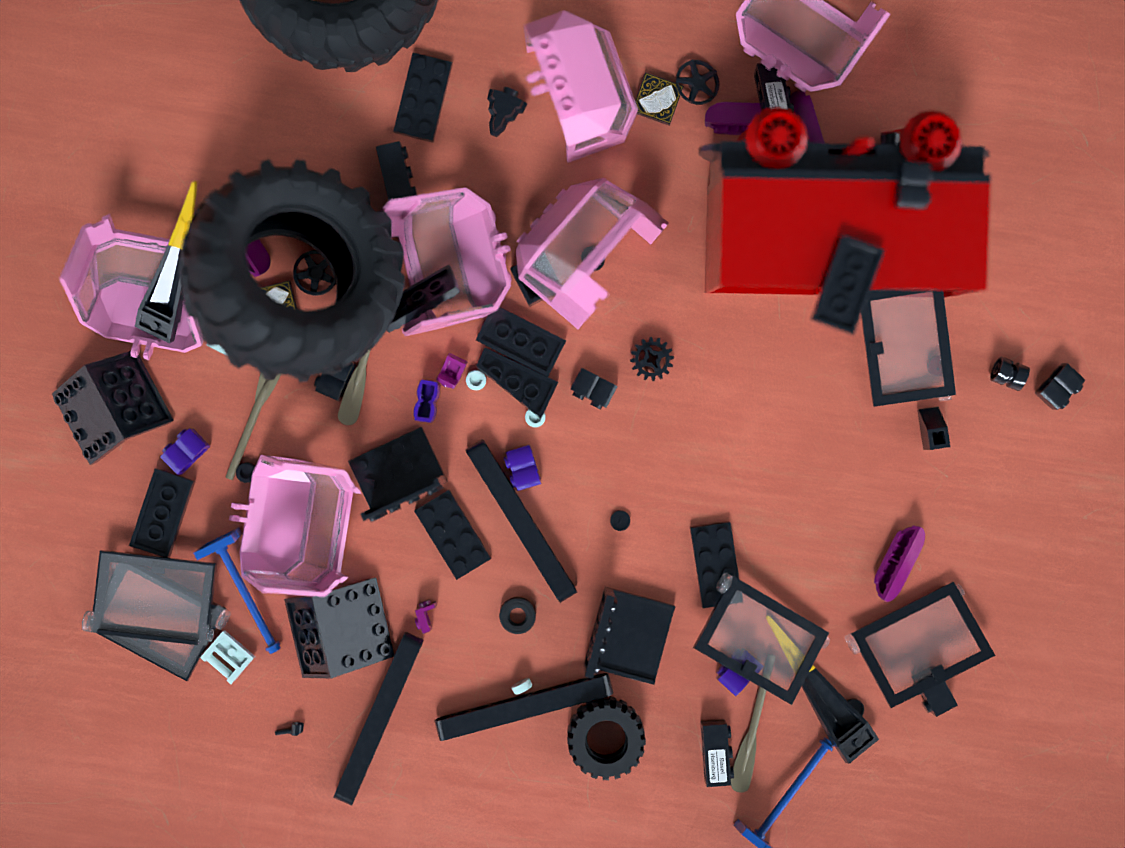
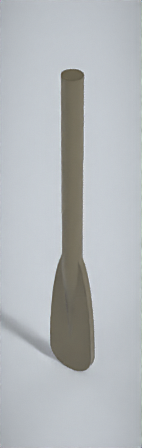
(263, 392)
(353, 395)
(745, 759)

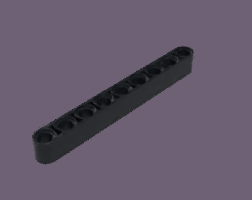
(521, 521)
(523, 706)
(378, 718)

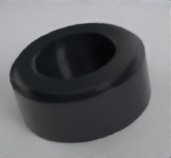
(244, 472)

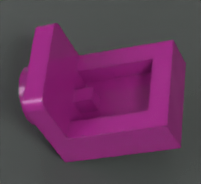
(451, 371)
(422, 620)

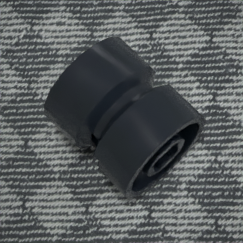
(1012, 374)

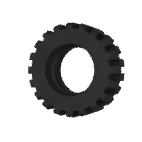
(614, 763)

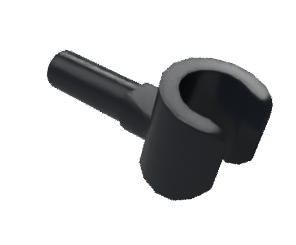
(296, 729)

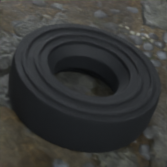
(508, 624)

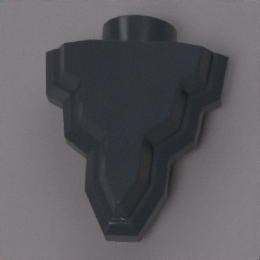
(503, 108)

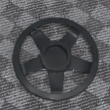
(697, 82)
(314, 273)

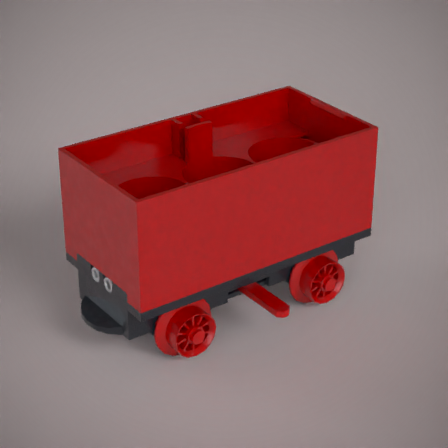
(787, 201)

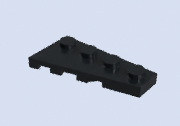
(521, 382)

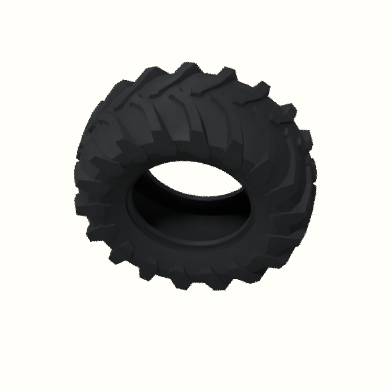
(340, 33)
(330, 219)

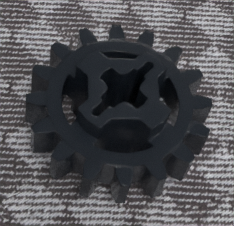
(661, 354)

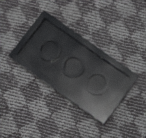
(423, 97)
(847, 284)
(425, 296)
(521, 340)
(162, 513)
(452, 534)
(713, 557)

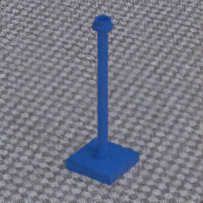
(219, 546)
(758, 835)

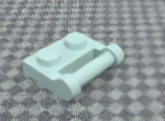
(230, 651)

